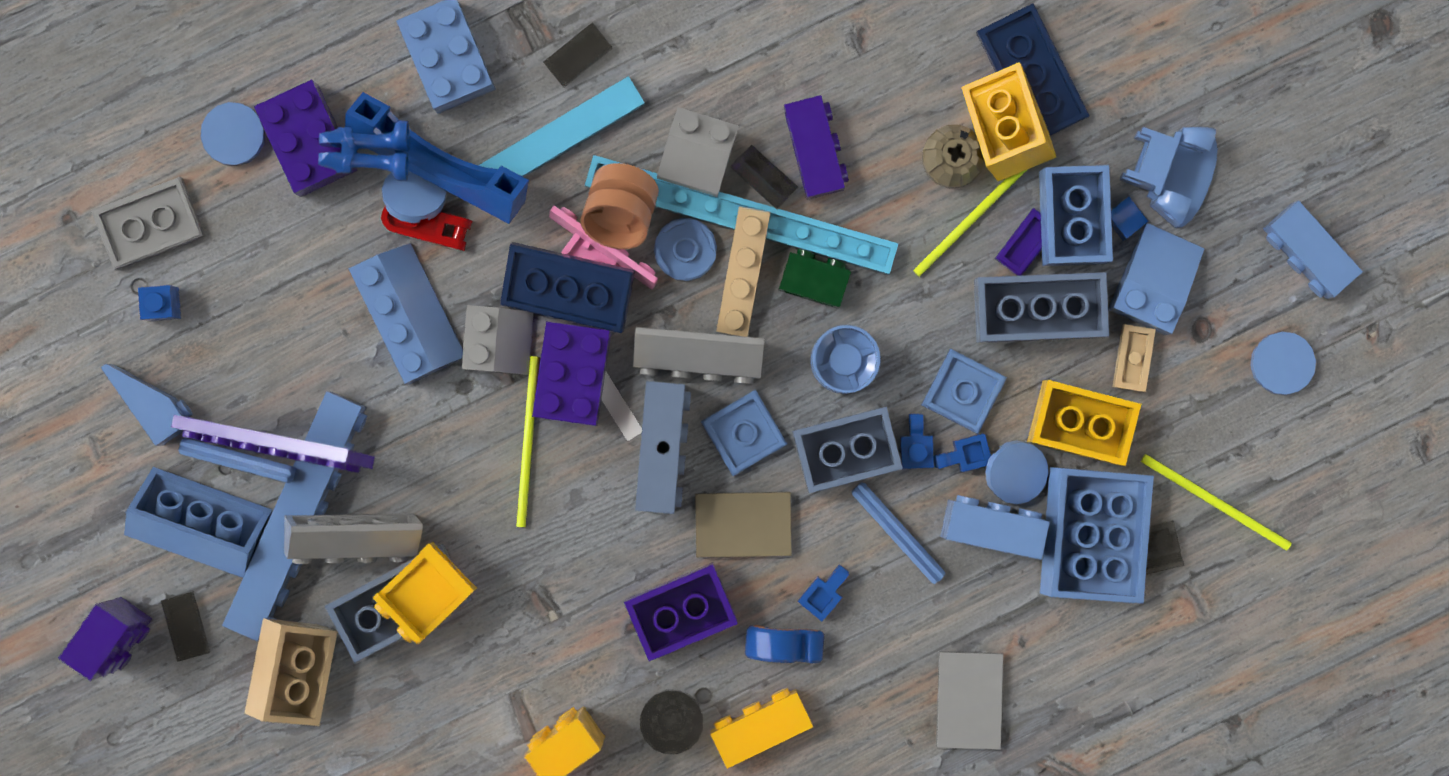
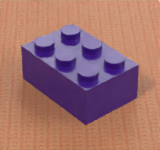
(293, 129)
(571, 373)
(680, 612)
(106, 638)

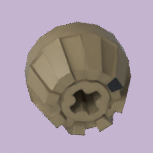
(952, 156)

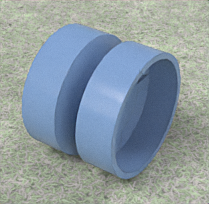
(845, 359)

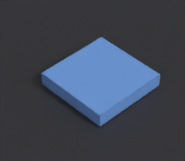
(964, 391)
(744, 432)

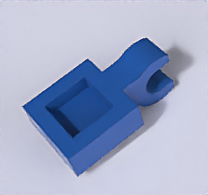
(916, 448)
(968, 454)
(822, 595)

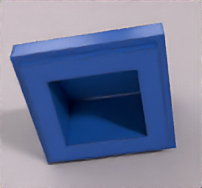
(1127, 218)

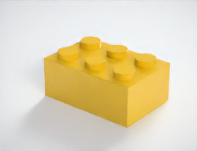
(1084, 422)
(566, 745)

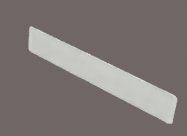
(619, 410)

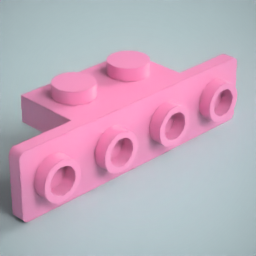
(584, 247)

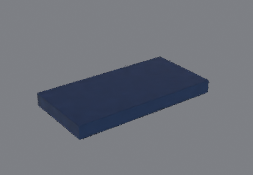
(1026, 40)
(567, 287)

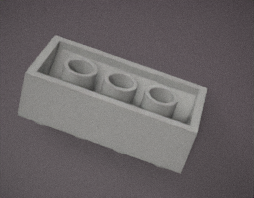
(698, 353)
(351, 537)

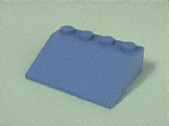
(1096, 535)

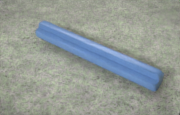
(237, 460)
(898, 533)

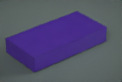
(1022, 245)

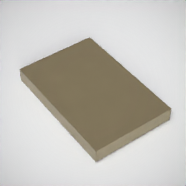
(743, 524)

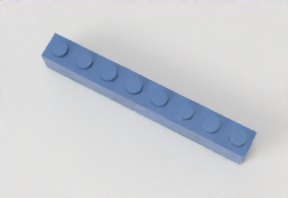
(269, 569)

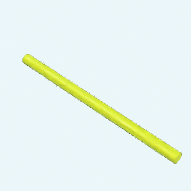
(966, 223)
(527, 443)
(1216, 502)

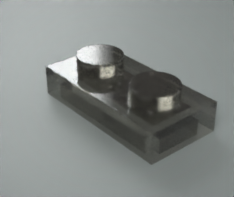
(764, 177)

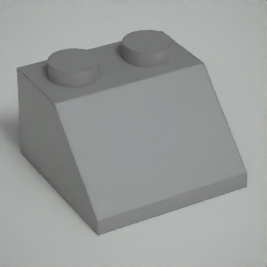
(697, 152)
(497, 340)

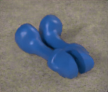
(350, 158)

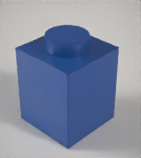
(159, 303)

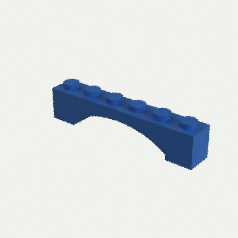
(490, 189)

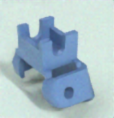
(1175, 171)

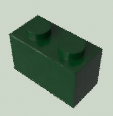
(815, 279)

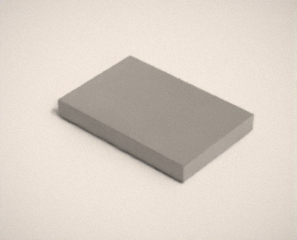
(147, 223)
(969, 700)

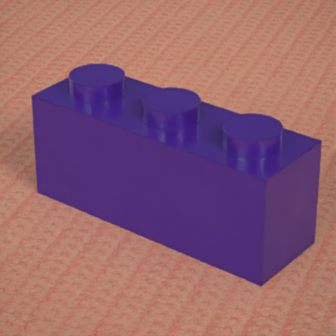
(815, 147)

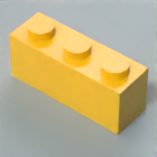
(760, 727)

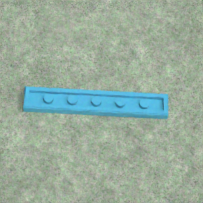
(569, 129)

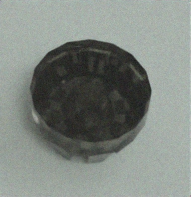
(671, 721)

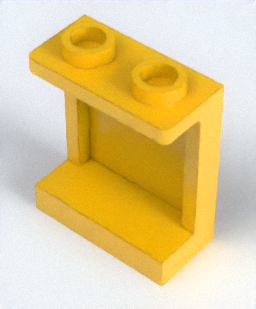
(423, 594)

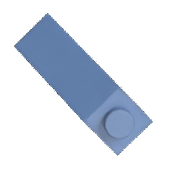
(149, 404)

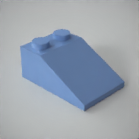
(1157, 280)

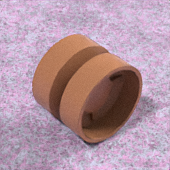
(619, 206)

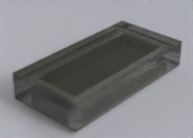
(577, 55)
(185, 626)

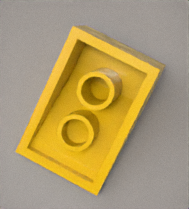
(1008, 122)

